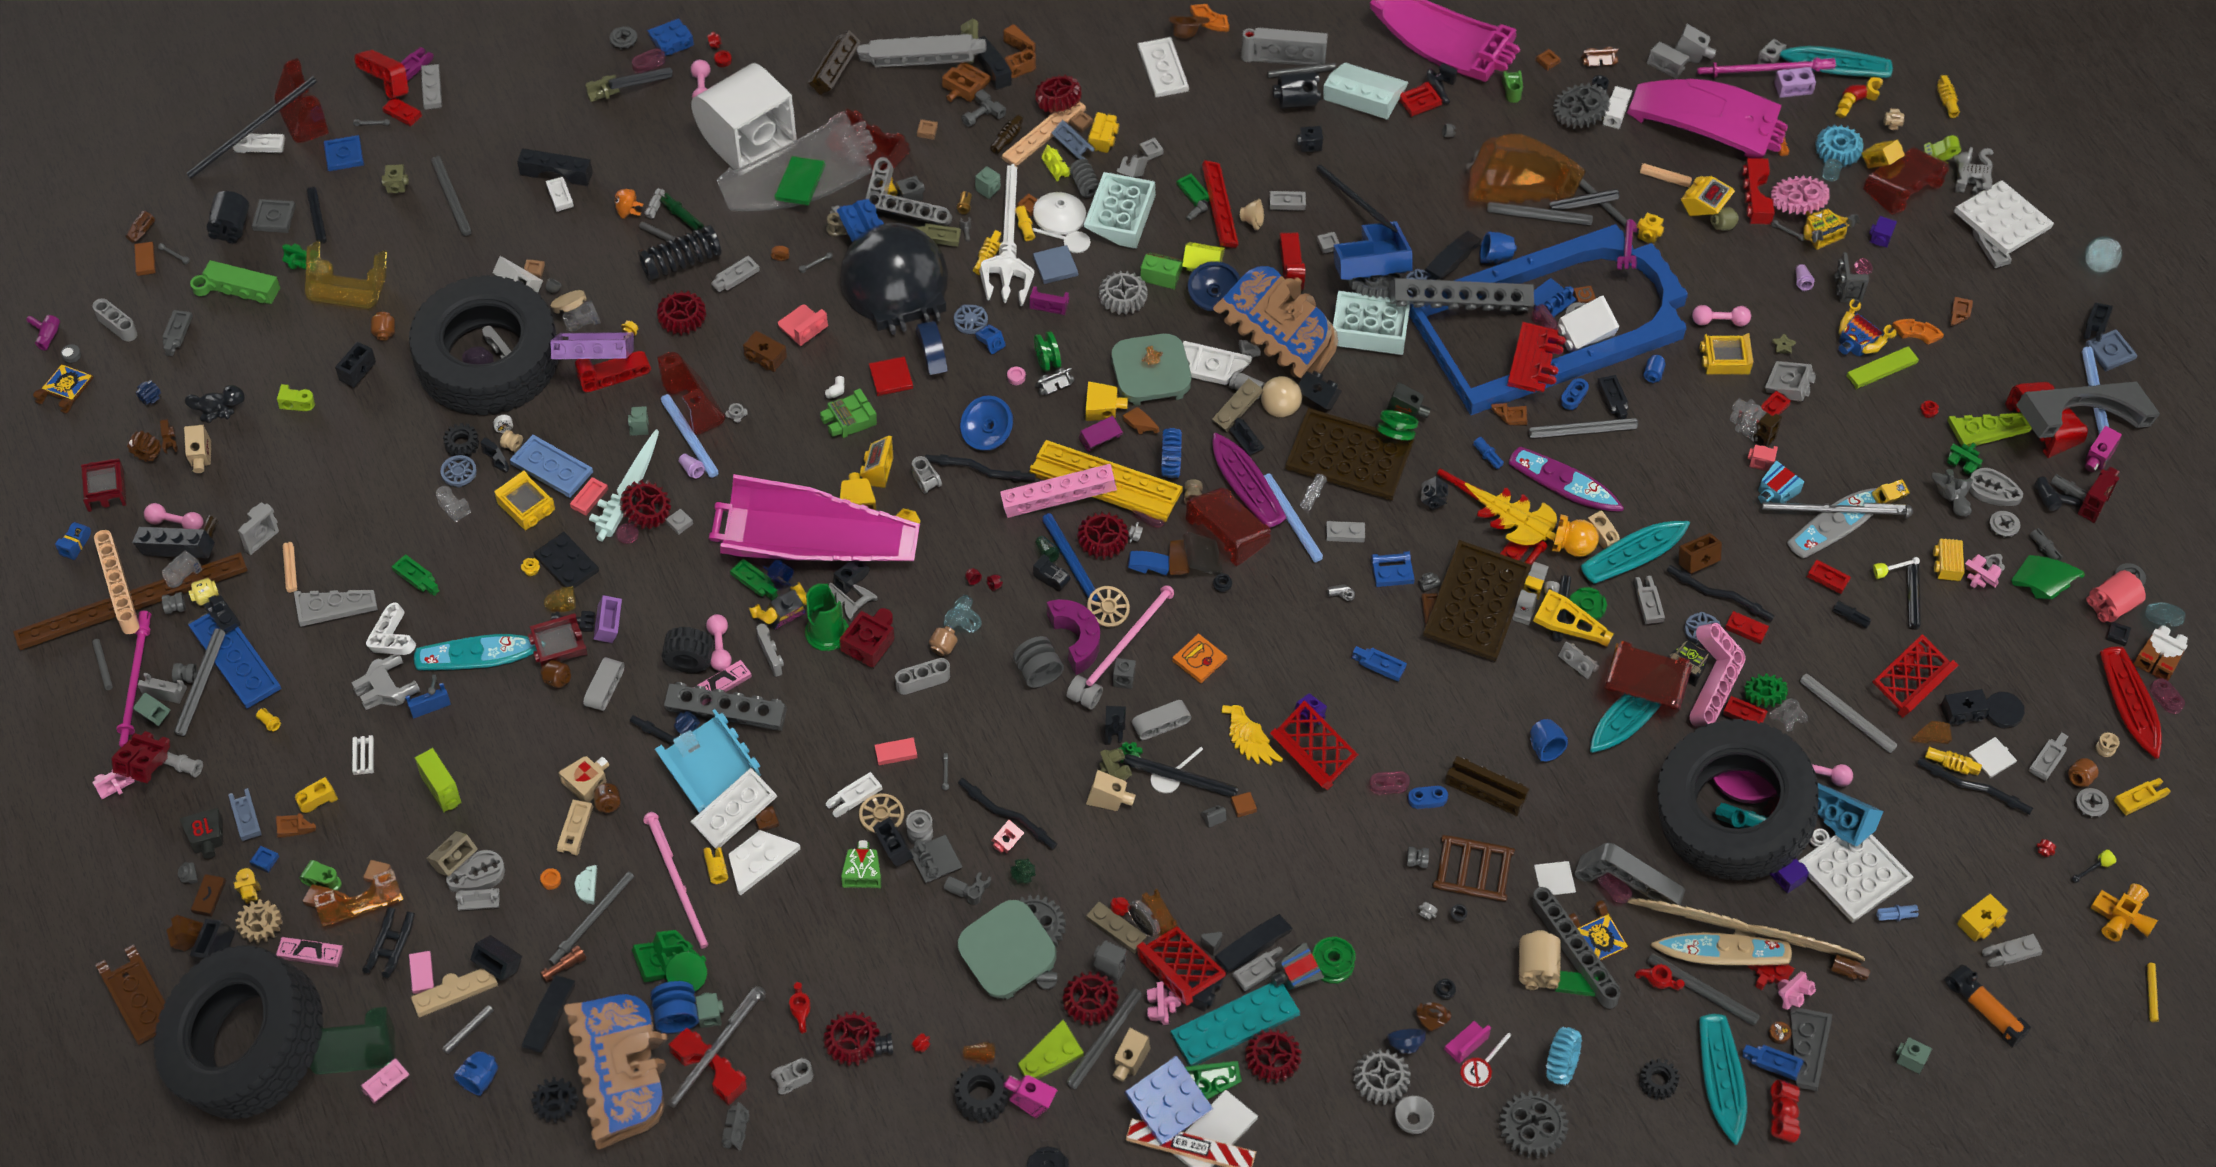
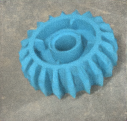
(1839, 144)
(1564, 1055)

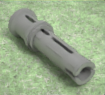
(185, 764)

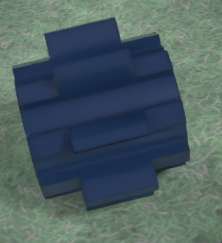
(148, 392)
(686, 722)

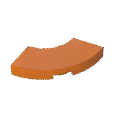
(1217, 21)
(1915, 329)

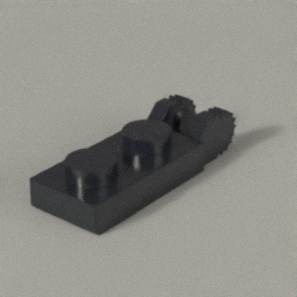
(2098, 320)

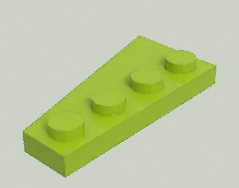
(1988, 427)

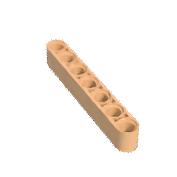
(116, 582)

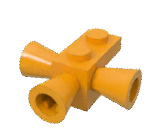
(2123, 912)

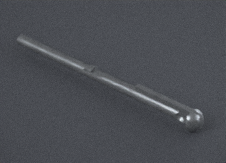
(1870, 508)
(757, 993)

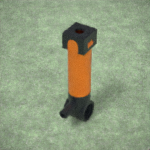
(1964, 981)

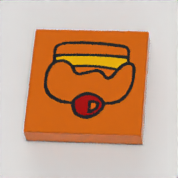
(1199, 658)

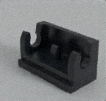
(1114, 723)

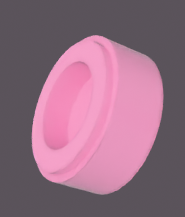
(1016, 375)

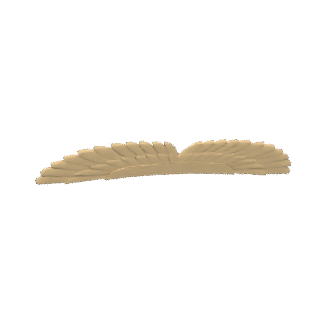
(1747, 930)

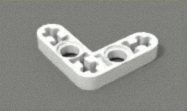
(391, 616)

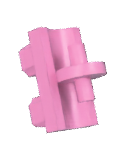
(1976, 567)
(111, 783)
(1794, 990)
(1165, 1003)

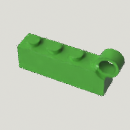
(236, 282)

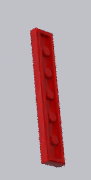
(1220, 204)

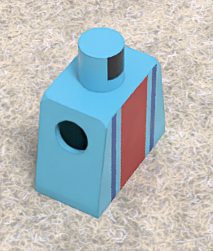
(1779, 485)

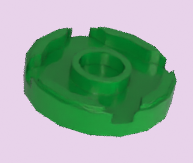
(1590, 601)
(686, 968)

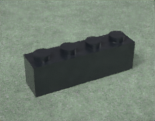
(173, 541)

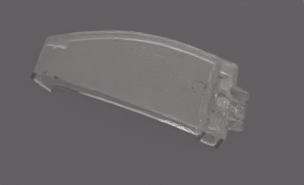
(835, 143)

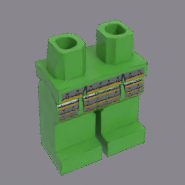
(849, 415)

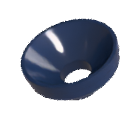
(1407, 1040)

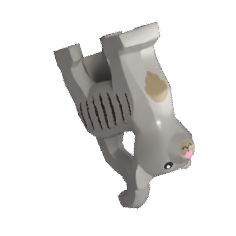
(1971, 173)

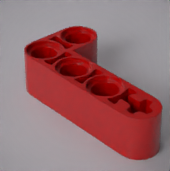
(386, 69)
(1291, 257)
(612, 371)

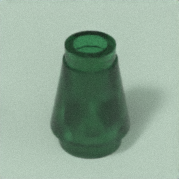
(1047, 548)

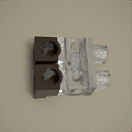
(1755, 422)

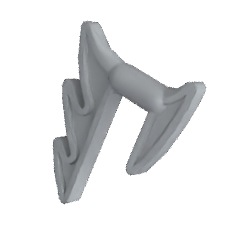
(851, 606)

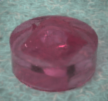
(1863, 266)

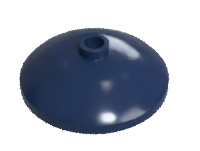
(1209, 278)

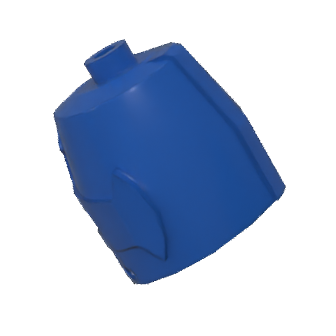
(1497, 248)
(1549, 738)
(477, 1072)

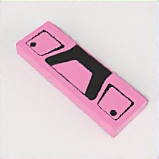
(727, 678)
(310, 952)

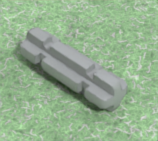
(654, 204)

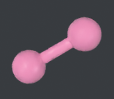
(700, 69)
(1739, 316)
(156, 514)
(717, 626)
(1840, 775)

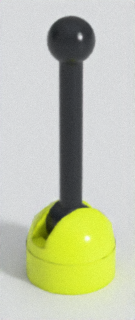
(2105, 859)

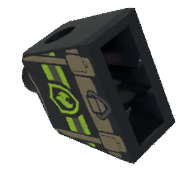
(1696, 654)

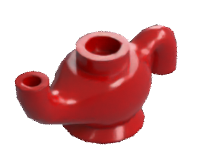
(1660, 977)
(800, 1006)

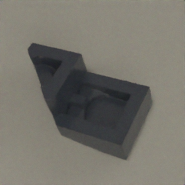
(493, 451)

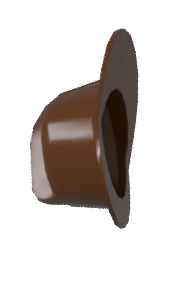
(1187, 26)

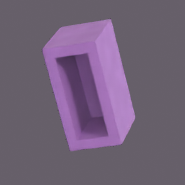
(607, 619)

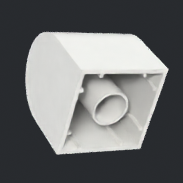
(745, 116)

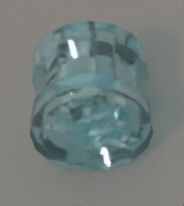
(1832, 169)

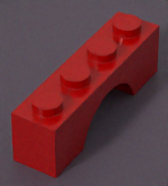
(1759, 208)
(690, 1049)

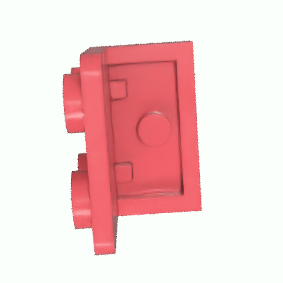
(803, 324)

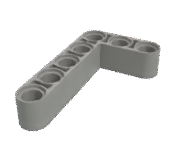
(901, 203)

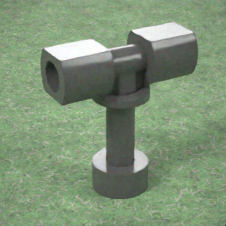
(986, 107)

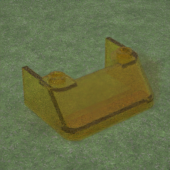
(328, 288)

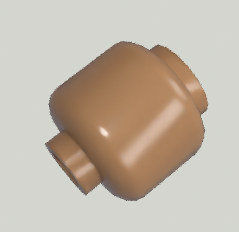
(943, 641)

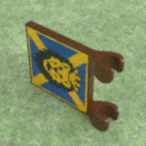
(65, 384)
(1602, 933)

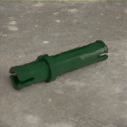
(676, 208)

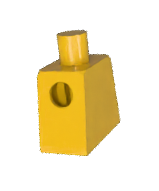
(1103, 402)
(858, 491)

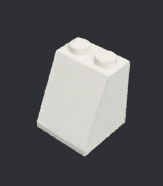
(1588, 325)

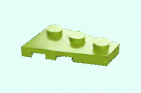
(1051, 1053)

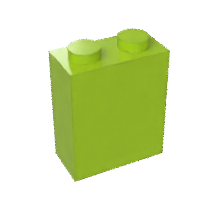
(438, 780)

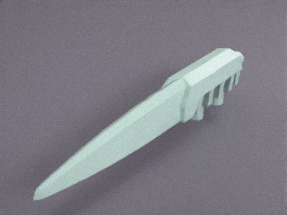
(611, 514)

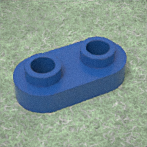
(1572, 397)
(1428, 797)

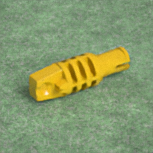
(1948, 96)
(988, 250)
(1954, 761)

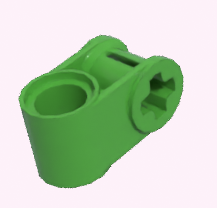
(1512, 85)
(320, 875)

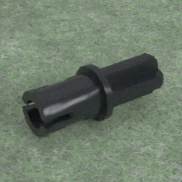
(1851, 614)

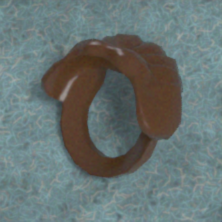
(1433, 1020)

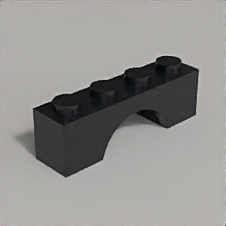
(575, 169)

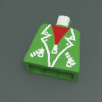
(861, 867)

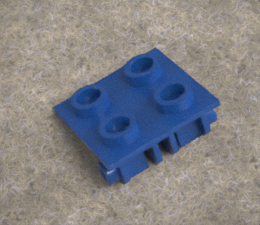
(1554, 296)

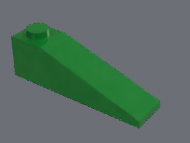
(1215, 1077)

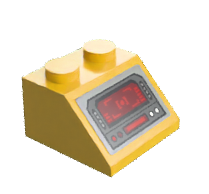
(1706, 196)
(878, 462)

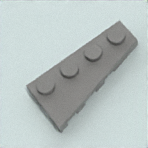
(322, 607)

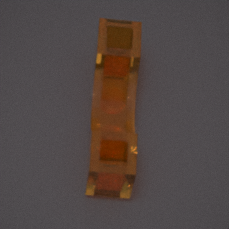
(334, 907)

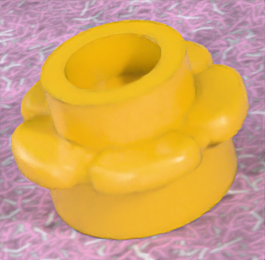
(629, 326)
(530, 570)

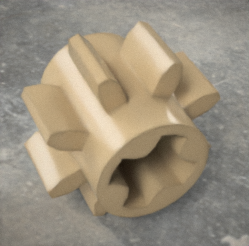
(1894, 119)

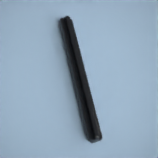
(1180, 775)

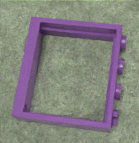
(592, 345)

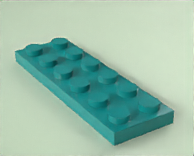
(1234, 1023)

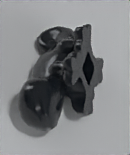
(214, 403)

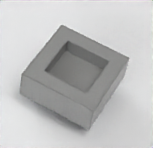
(1151, 148)
(1327, 242)
(679, 521)

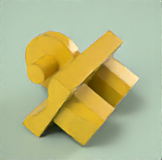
(247, 885)

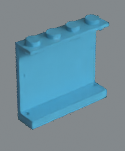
(713, 765)

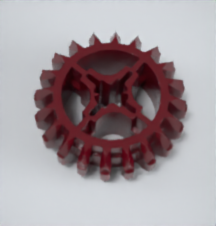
(1058, 94)
(681, 316)
(645, 495)
(1102, 535)
(1093, 987)
(856, 1027)
(1270, 1072)

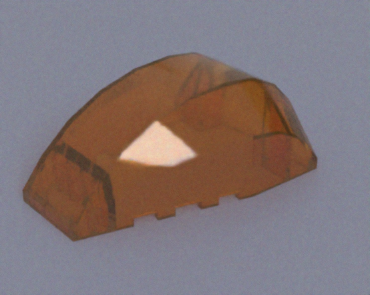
(1520, 170)

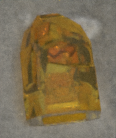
(561, 600)

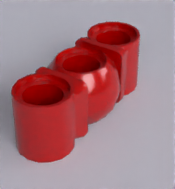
(1785, 1111)

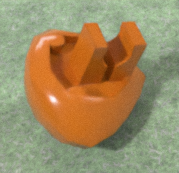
(624, 203)

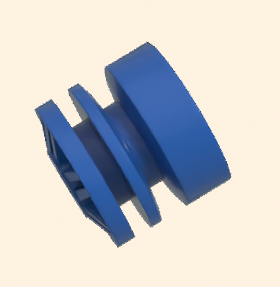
(674, 1007)

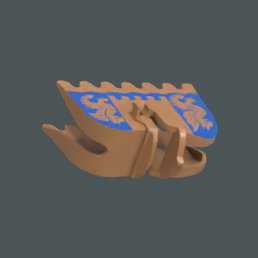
(1282, 319)
(611, 1042)

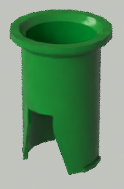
(824, 619)

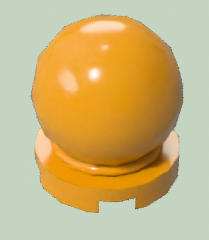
(1576, 537)

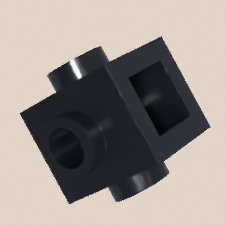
(1310, 138)
(1434, 493)

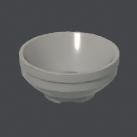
(1414, 1106)

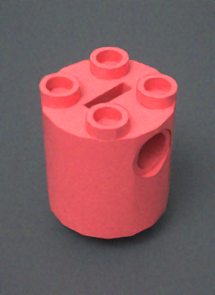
(2116, 596)

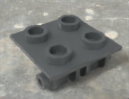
(935, 858)

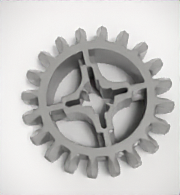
(1123, 292)
(1366, 1080)

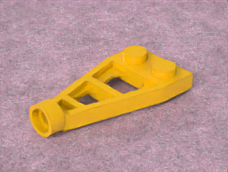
(1550, 609)

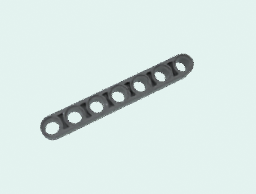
(1575, 938)

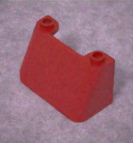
(2071, 432)

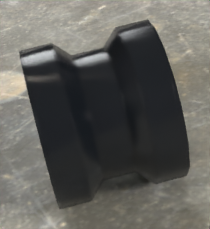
(1601, 81)
(883, 1044)

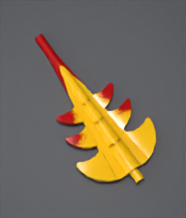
(1530, 526)

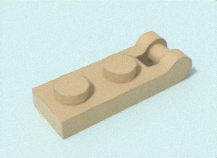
(575, 827)

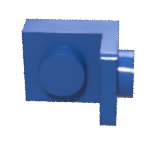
(992, 338)

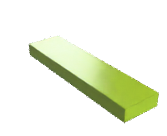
(1882, 367)

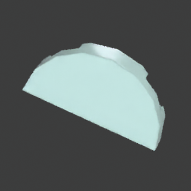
(586, 884)

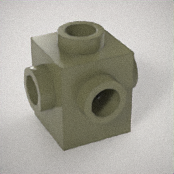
(395, 179)

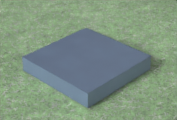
(1055, 264)
(2111, 350)

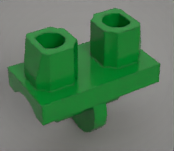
(294, 256)
(1967, 455)

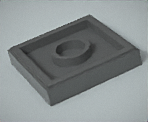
(273, 216)

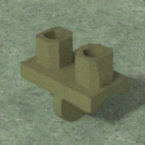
(600, 89)
(1111, 764)

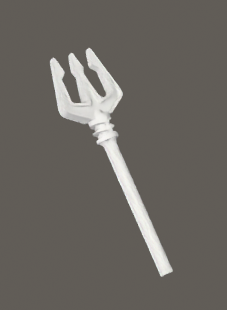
(1006, 262)

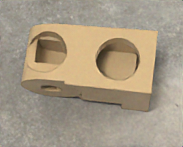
(1605, 529)

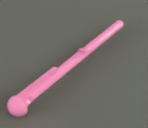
(1166, 592)
(652, 819)

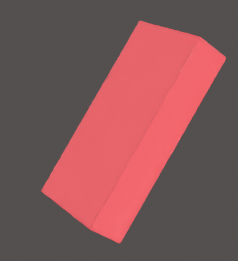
(589, 496)
(895, 751)

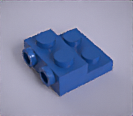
(671, 37)
(859, 217)

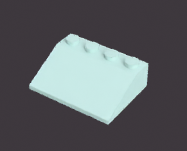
(1363, 90)
(1121, 208)
(1370, 323)

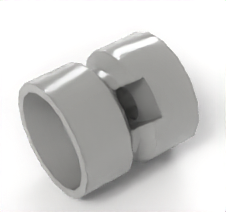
(1082, 692)
(919, 826)

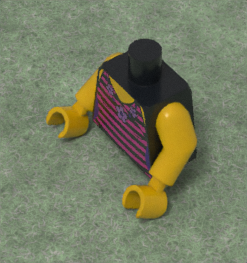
(783, 609)

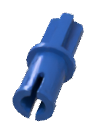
(1488, 452)

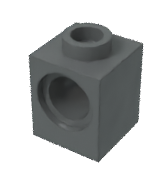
(911, 188)
(1124, 673)

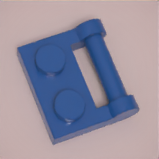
(1392, 574)

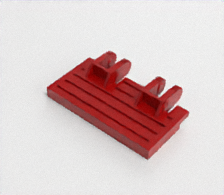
(1532, 358)

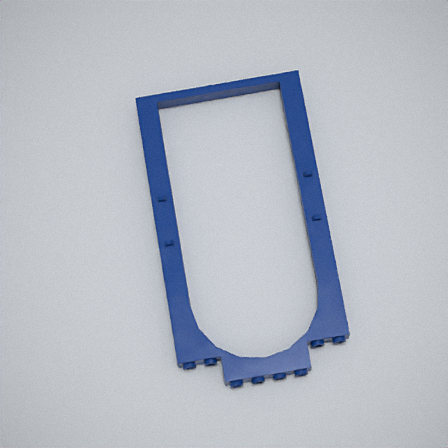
(1601, 244)

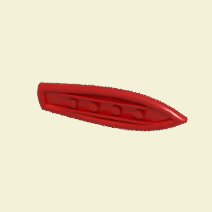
(2132, 699)

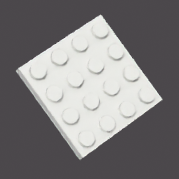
(2003, 217)
(1855, 875)

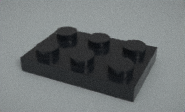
(566, 561)

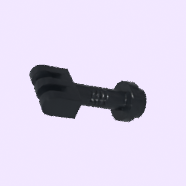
(585, 621)

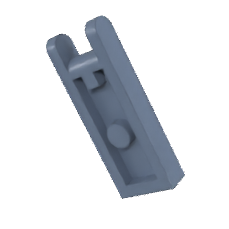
(1071, 139)
(245, 816)

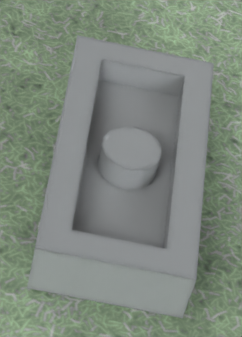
(1287, 200)
(1345, 531)

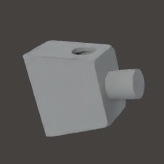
(1694, 44)

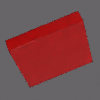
(891, 376)

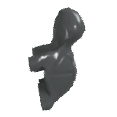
(1954, 491)

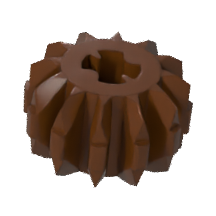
(144, 446)

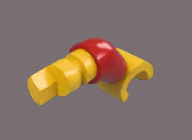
(1856, 92)

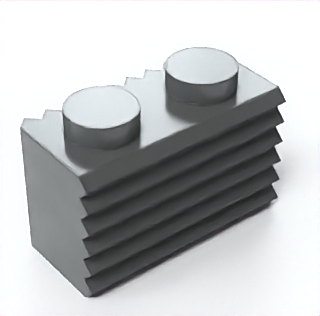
(1110, 961)

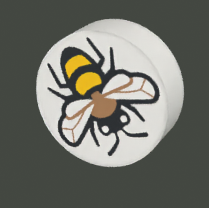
(503, 423)

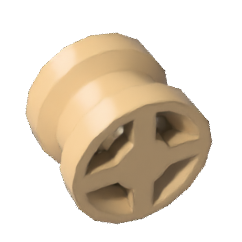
(511, 441)
(2111, 742)

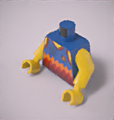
(1860, 335)

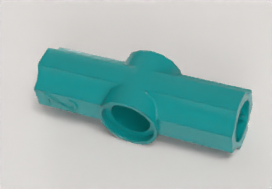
(1737, 816)

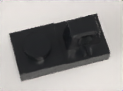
(221, 614)

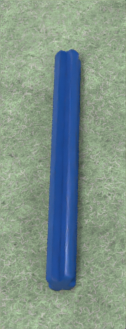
(1069, 556)

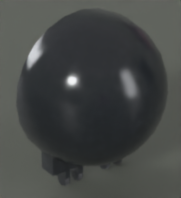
(894, 276)

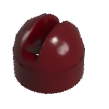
(973, 576)
(994, 582)

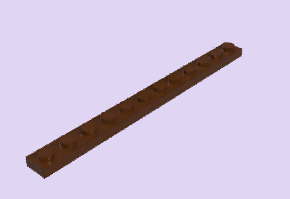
(141, 597)

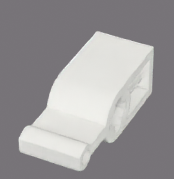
(1617, 108)

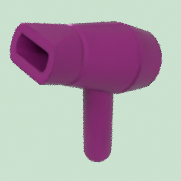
(47, 328)

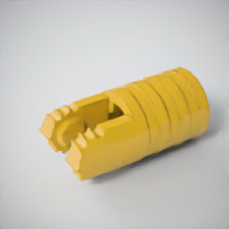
(716, 865)

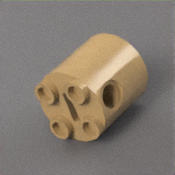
(1539, 960)

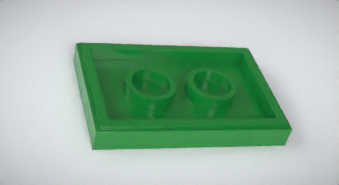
(800, 180)

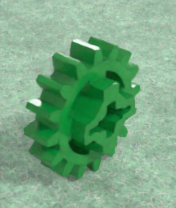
(1766, 690)

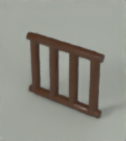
(1460, 886)

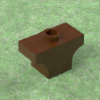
(183, 932)

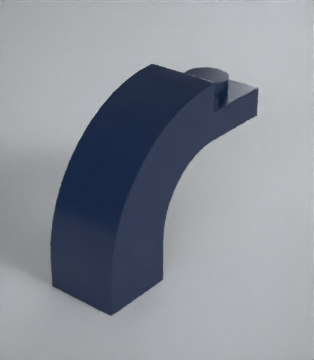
(932, 347)

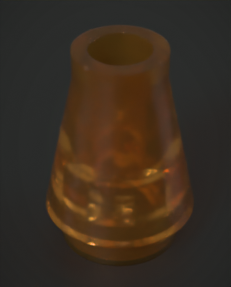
(982, 1051)

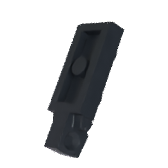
(1614, 395)

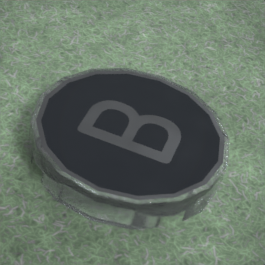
(1142, 918)

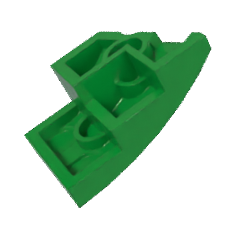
(2046, 576)
(654, 956)

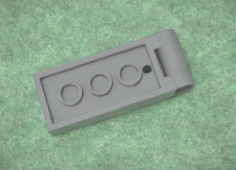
(1284, 46)

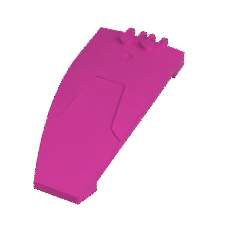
(1449, 37)
(1712, 111)

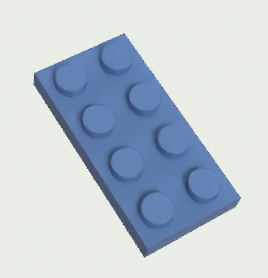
(551, 466)

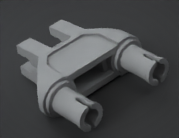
(380, 686)

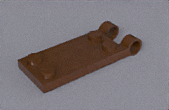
(134, 994)

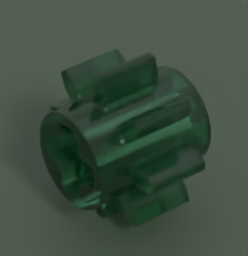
(1023, 871)

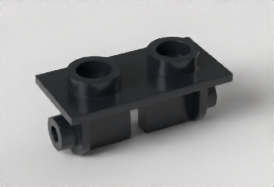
(1246, 437)

